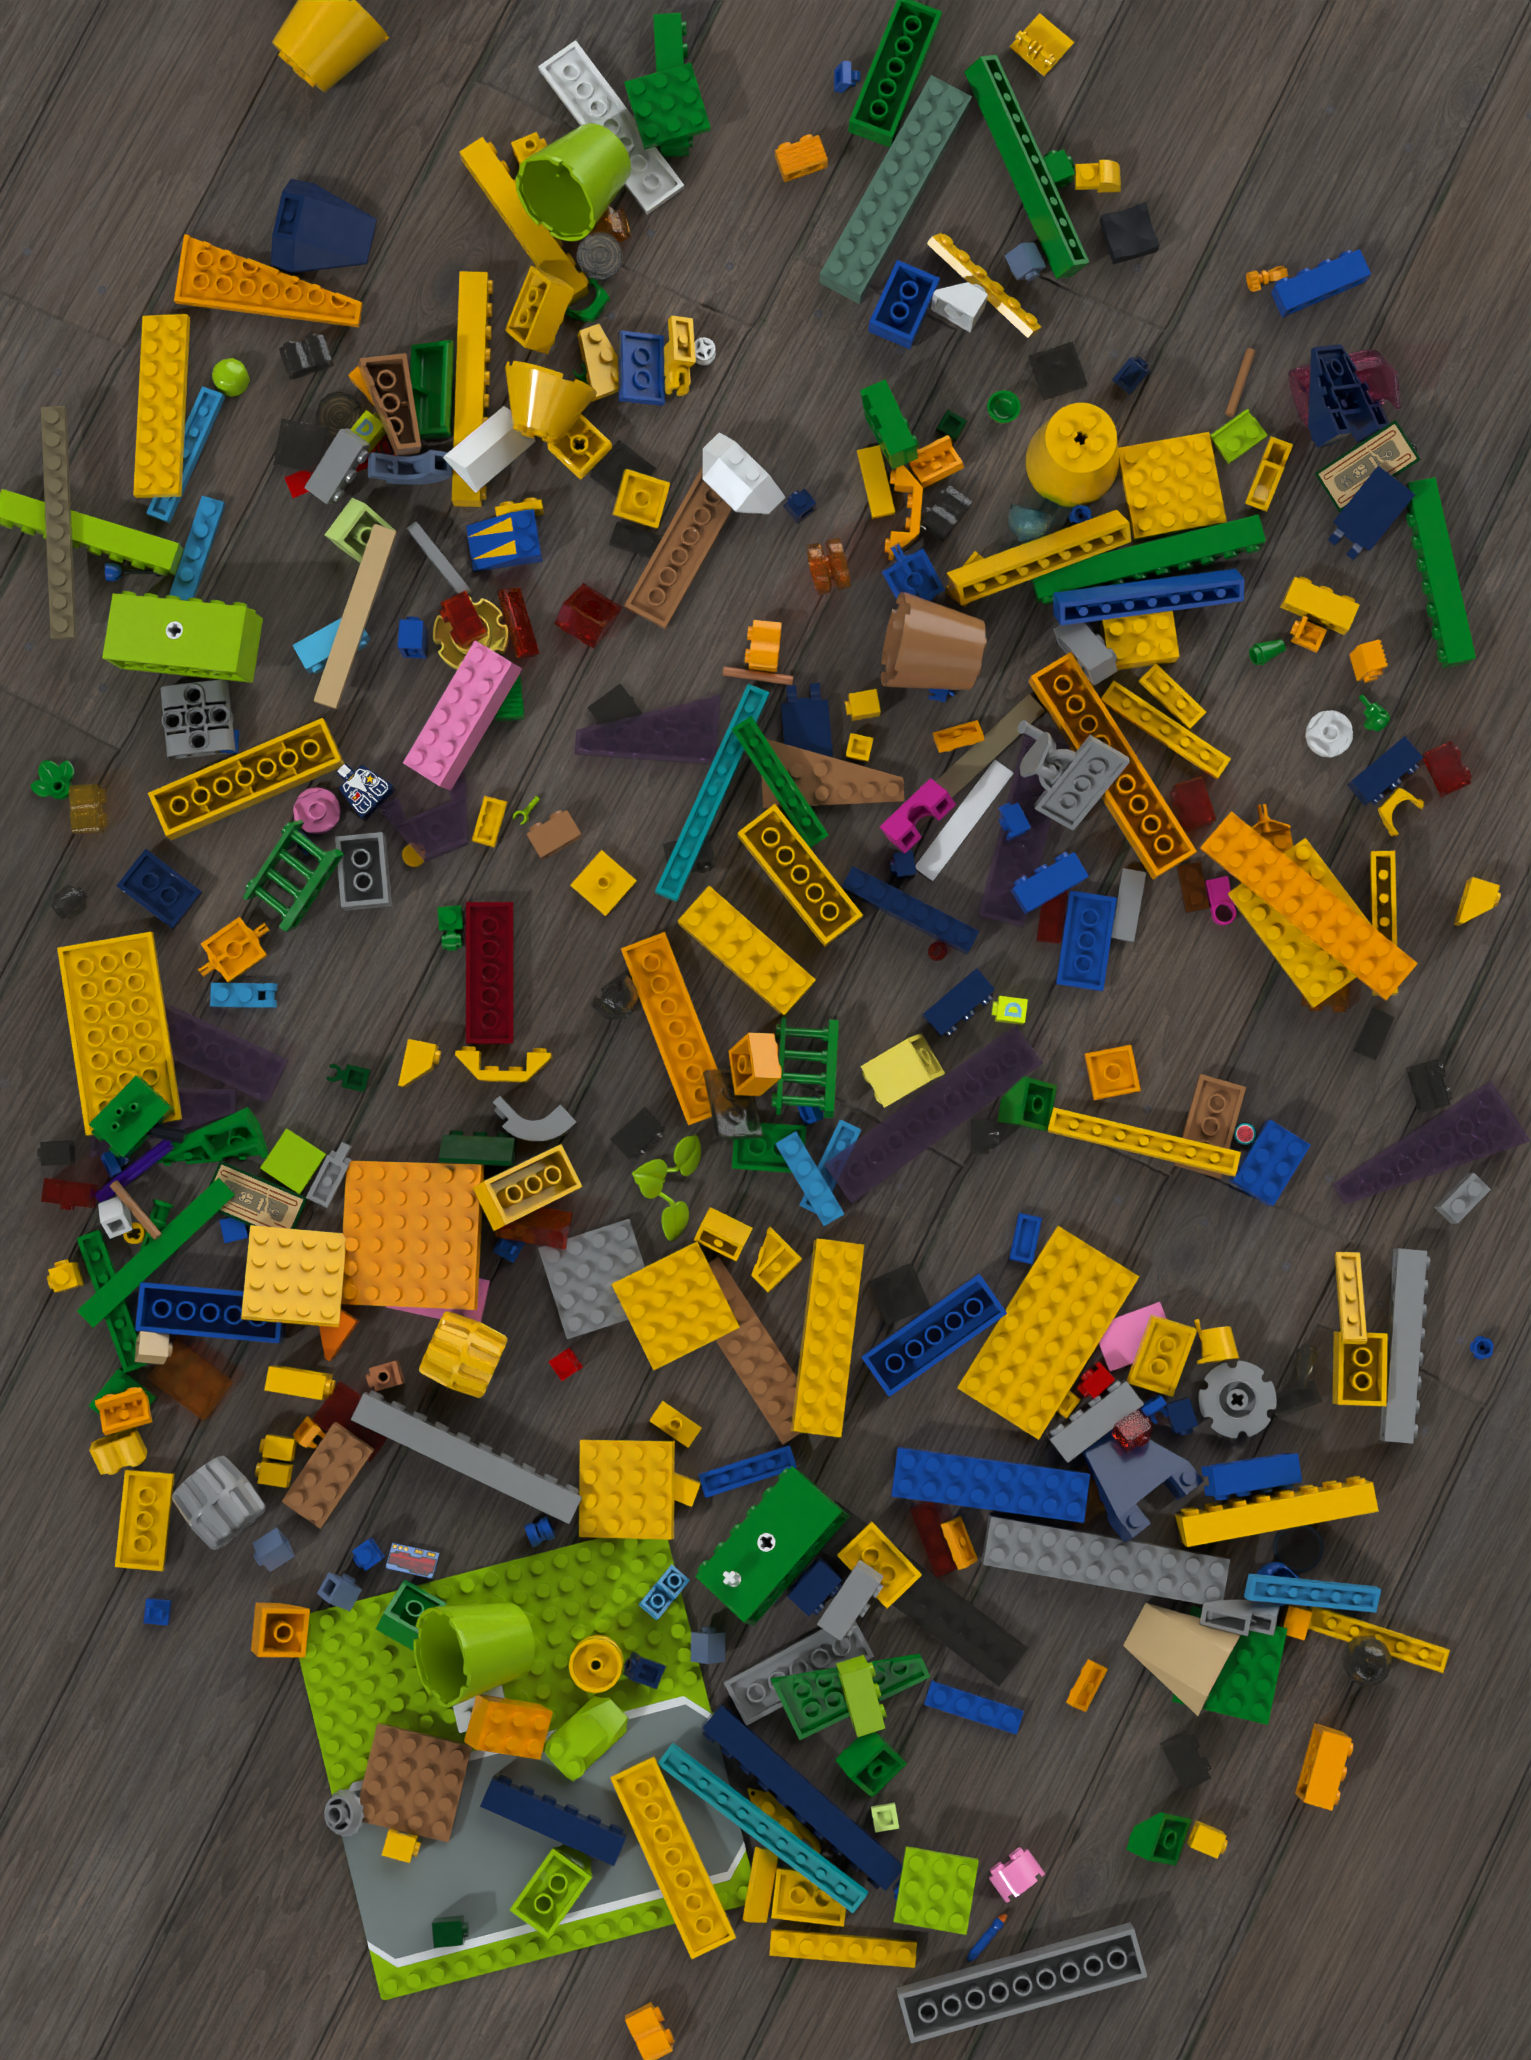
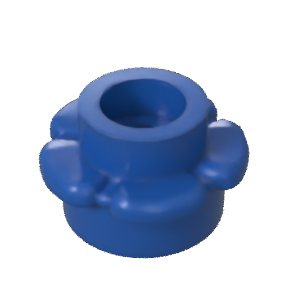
(1076, 511)
(1486, 1343)

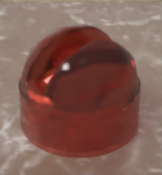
(932, 948)

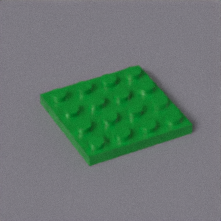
(1248, 1677)

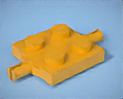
(234, 949)

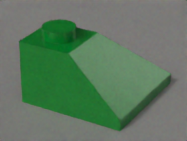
(1028, 1104)
(1160, 1838)

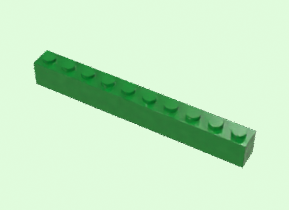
(1026, 166)
(1154, 558)

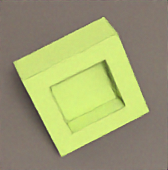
(885, 1817)

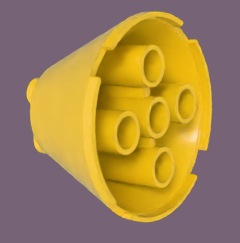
(543, 401)

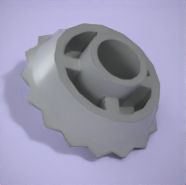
(344, 1813)

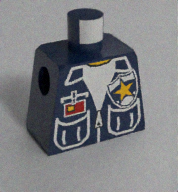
(364, 789)

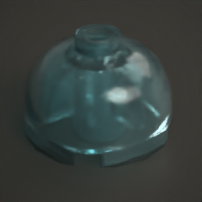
(1029, 523)

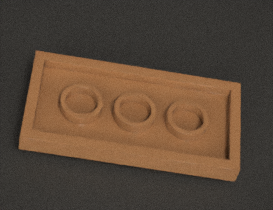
(1212, 1115)
(328, 1475)

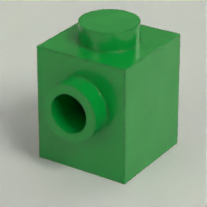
(1060, 167)

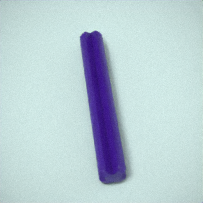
(135, 1169)

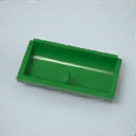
(432, 387)

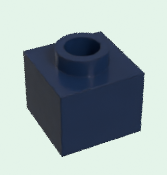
(903, 865)

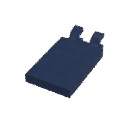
(1371, 511)
(807, 721)

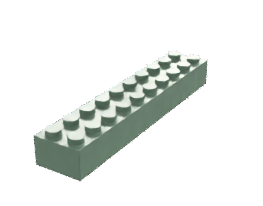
(895, 189)

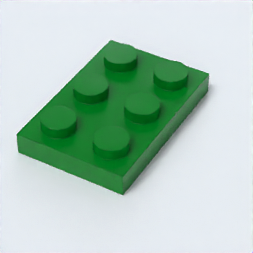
(762, 1152)

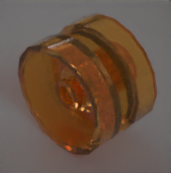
(828, 565)

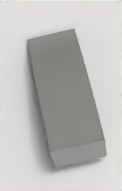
(1240, 1616)

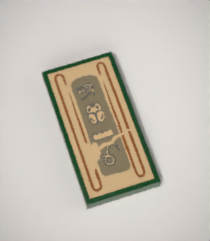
(1349, 472)
(258, 1200)

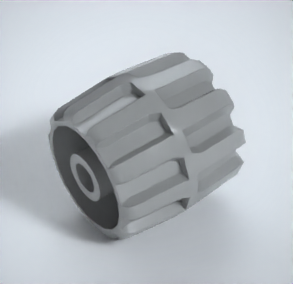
(218, 1502)

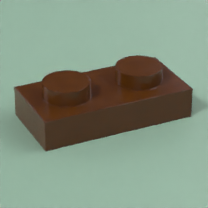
(1192, 887)

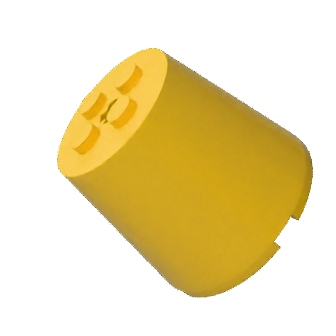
(327, 40)
(1071, 471)

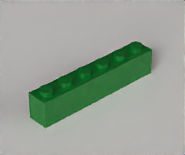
(669, 54)

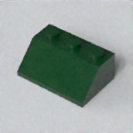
(478, 1149)

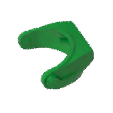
(595, 309)

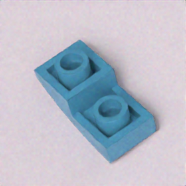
(664, 1592)

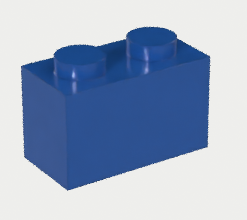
(413, 638)

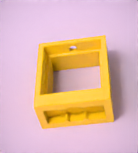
(299, 1382)

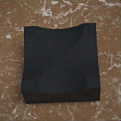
(1129, 233)

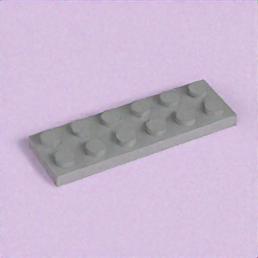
(753, 1688)

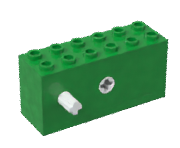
(749, 1571)

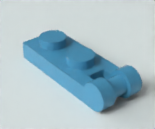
(243, 995)

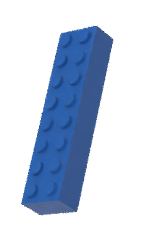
(990, 1484)

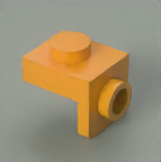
(1307, 634)

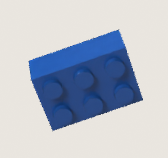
(903, 304)
(1269, 1163)

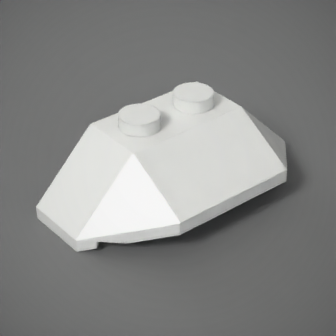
(739, 477)

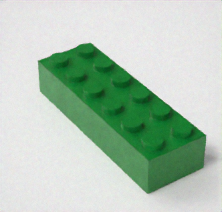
(894, 72)

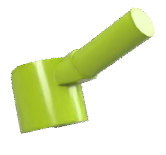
(526, 811)

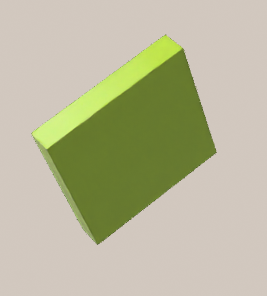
(293, 1161)

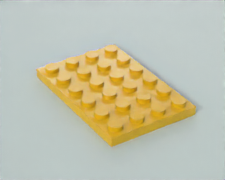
(1306, 964)

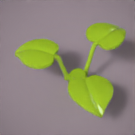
(651, 1179)

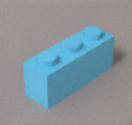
(316, 648)

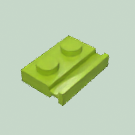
(1238, 436)

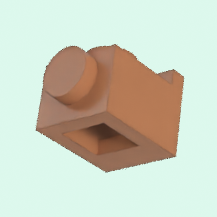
(394, 1373)

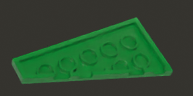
(818, 1700)

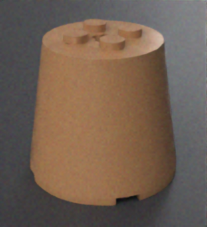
(931, 646)

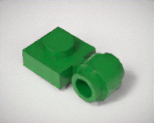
(451, 920)

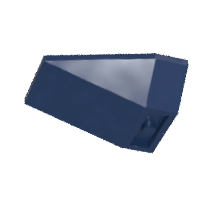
(319, 230)

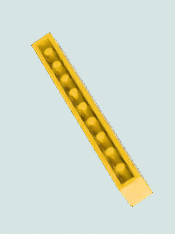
(471, 371)

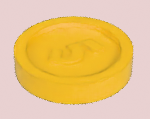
(410, 857)

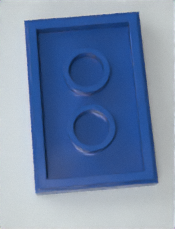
(641, 368)

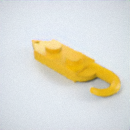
(768, 1804)

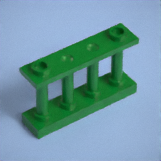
(315, 879)
(828, 1057)

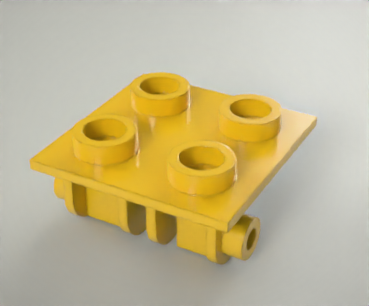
(1041, 44)

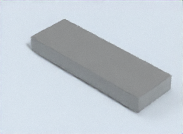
(1128, 905)

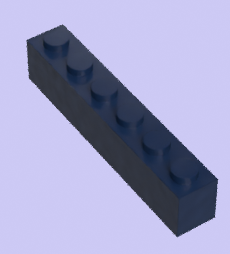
(909, 910)
(554, 1820)

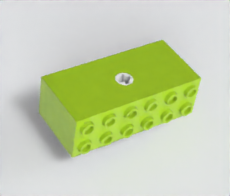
(182, 636)

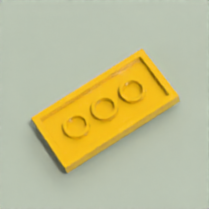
(144, 1520)

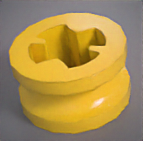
(134, 1240)

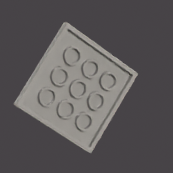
(584, 1276)

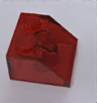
(587, 615)

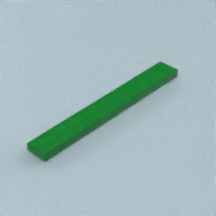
(156, 1252)

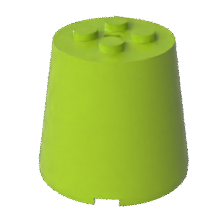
(573, 180)
(472, 1649)

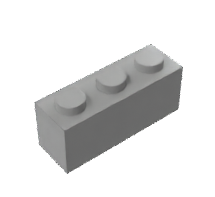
(338, 466)
(1088, 650)
(851, 1601)

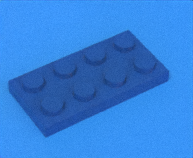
(1086, 941)

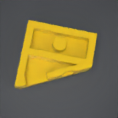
(774, 1261)

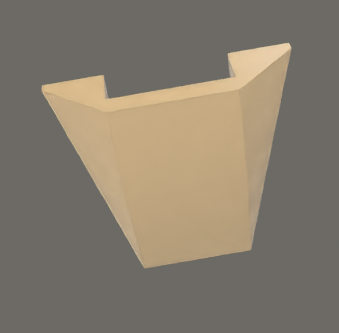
(1180, 1652)

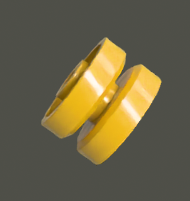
(603, 1650)

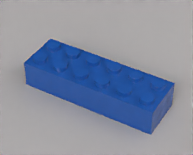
(200, 1313)
(933, 1334)

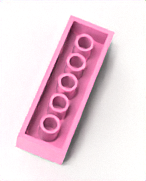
(462, 715)

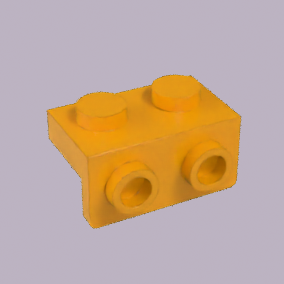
(935, 462)
(124, 1410)

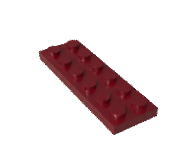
(489, 972)

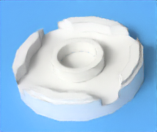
(1329, 733)

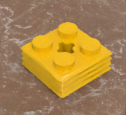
(579, 460)

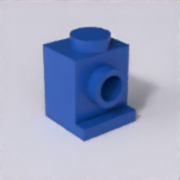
(1013, 820)
(367, 1554)

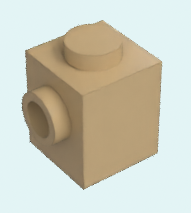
(153, 1347)

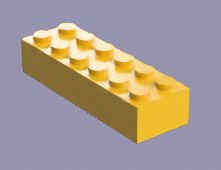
(799, 875)
(746, 951)

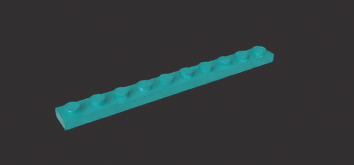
(709, 798)
(763, 1828)

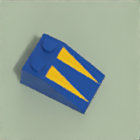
(504, 541)

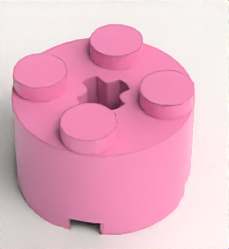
(1016, 1874)

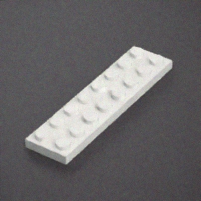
(594, 101)

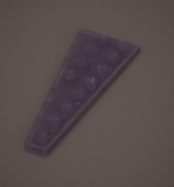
(1463, 1133)

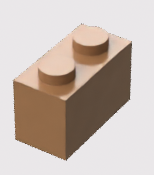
(554, 834)

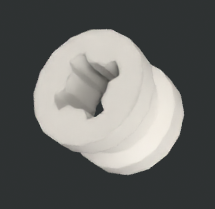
(702, 346)

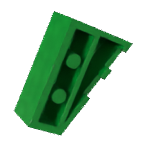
(888, 424)

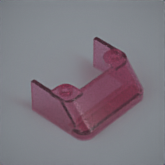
(1371, 368)

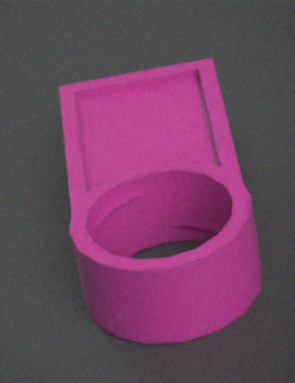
(1217, 895)

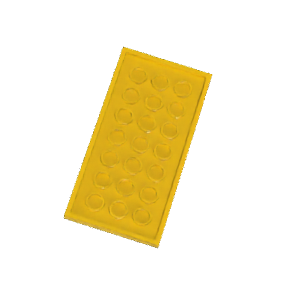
(117, 1020)
(1048, 1332)

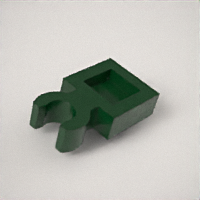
(353, 1077)

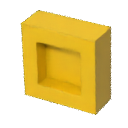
(859, 747)

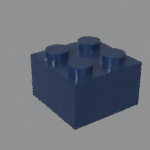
(814, 1587)

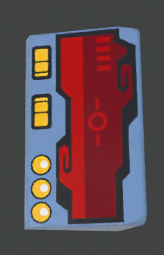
(412, 1560)

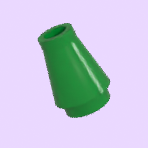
(1266, 651)

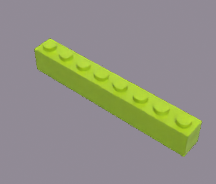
(95, 535)

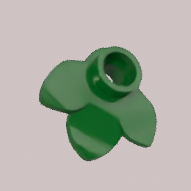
(51, 778)

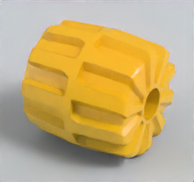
(463, 1354)

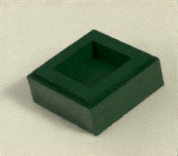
(951, 425)

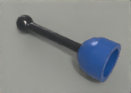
(114, 572)

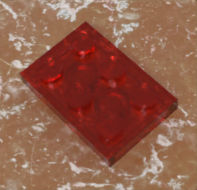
(340, 1409)

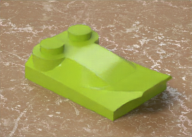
(585, 1736)
(553, 1889)

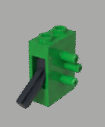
(133, 1118)

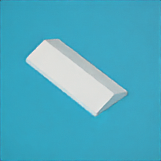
(488, 450)

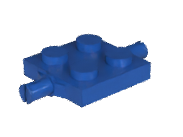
(912, 575)

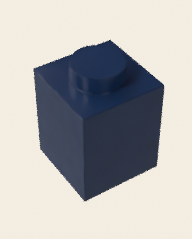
(1181, 1416)

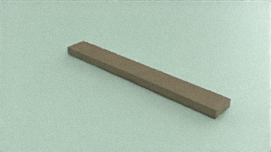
(986, 751)

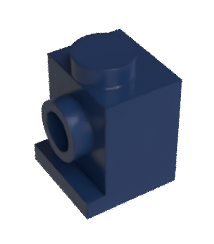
(800, 505)

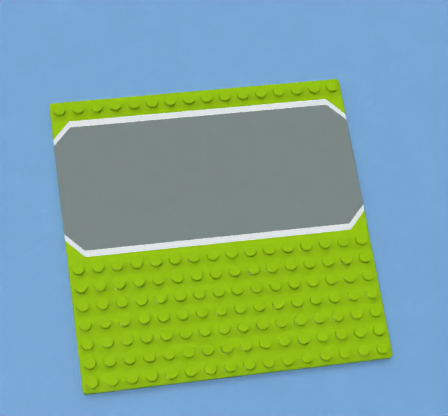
(369, 1678)

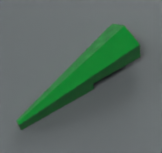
(227, 1138)

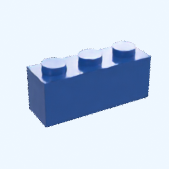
(1049, 882)

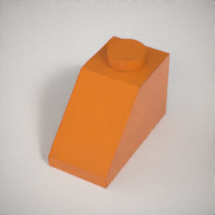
(335, 1337)

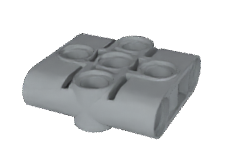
(182, 738)

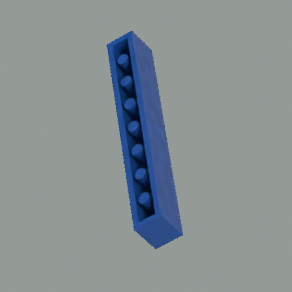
(1148, 596)

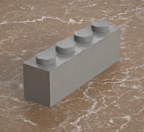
(1094, 1421)

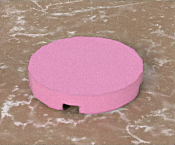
(317, 810)

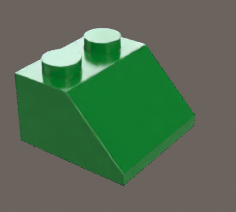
(403, 1612)
(870, 1762)

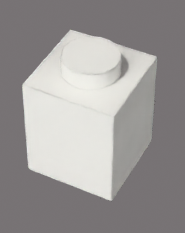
(115, 1217)

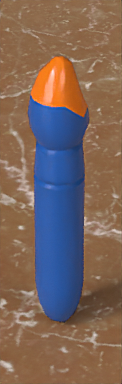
(997, 1925)

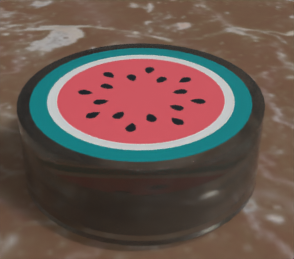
(1244, 1134)

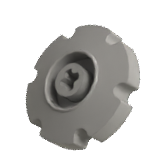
(1230, 1417)

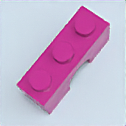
(927, 801)

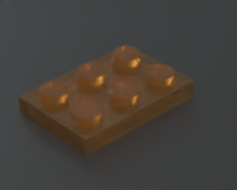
(191, 1380)

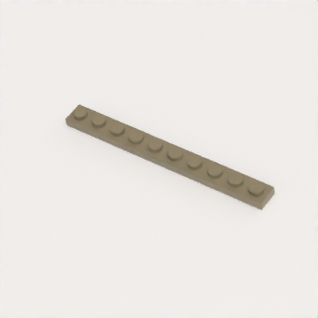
(58, 523)

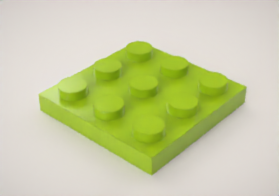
(936, 1890)

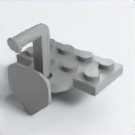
(1070, 778)

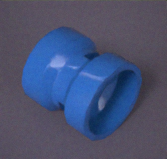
(545, 1529)

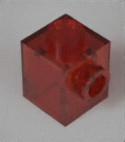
(1132, 1431)

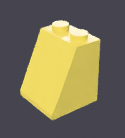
(902, 1070)

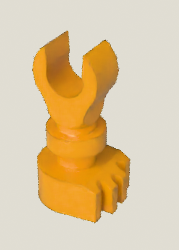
(1254, 279)

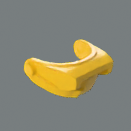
(1387, 808)

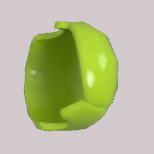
(230, 377)

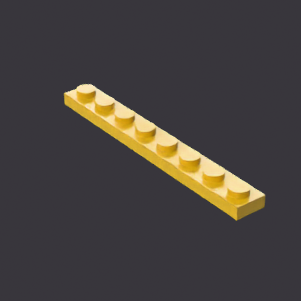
(1144, 1142)

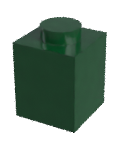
(449, 1931)

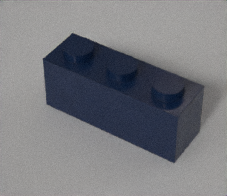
(1385, 772)
(959, 1003)

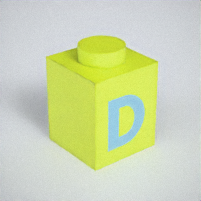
(369, 428)
(1010, 1010)

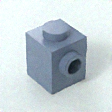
(1025, 262)
(272, 1550)
(344, 1593)
(708, 1646)

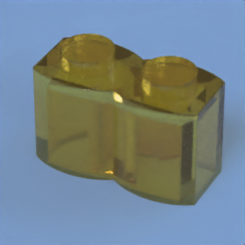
(87, 809)

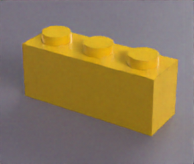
(1320, 605)

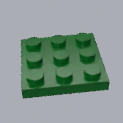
(667, 106)

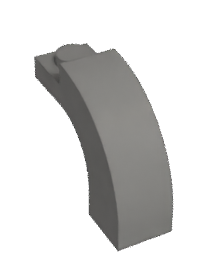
(542, 1130)

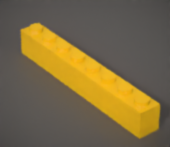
(536, 240)
(1039, 557)

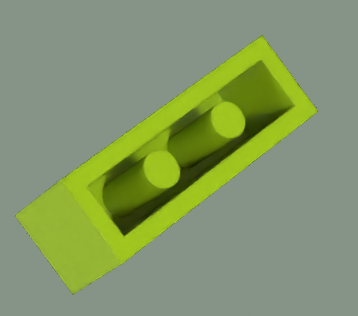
(861, 1695)

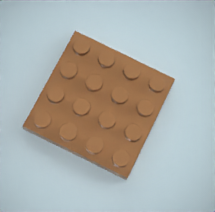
(413, 1782)

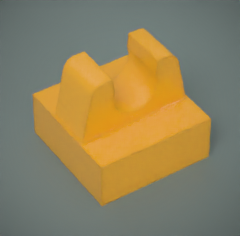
(306, 1433)

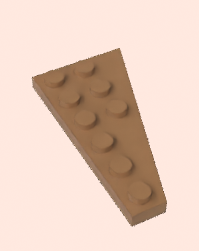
(832, 780)

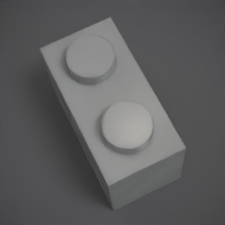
(1462, 1198)

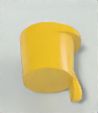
(1216, 1344)

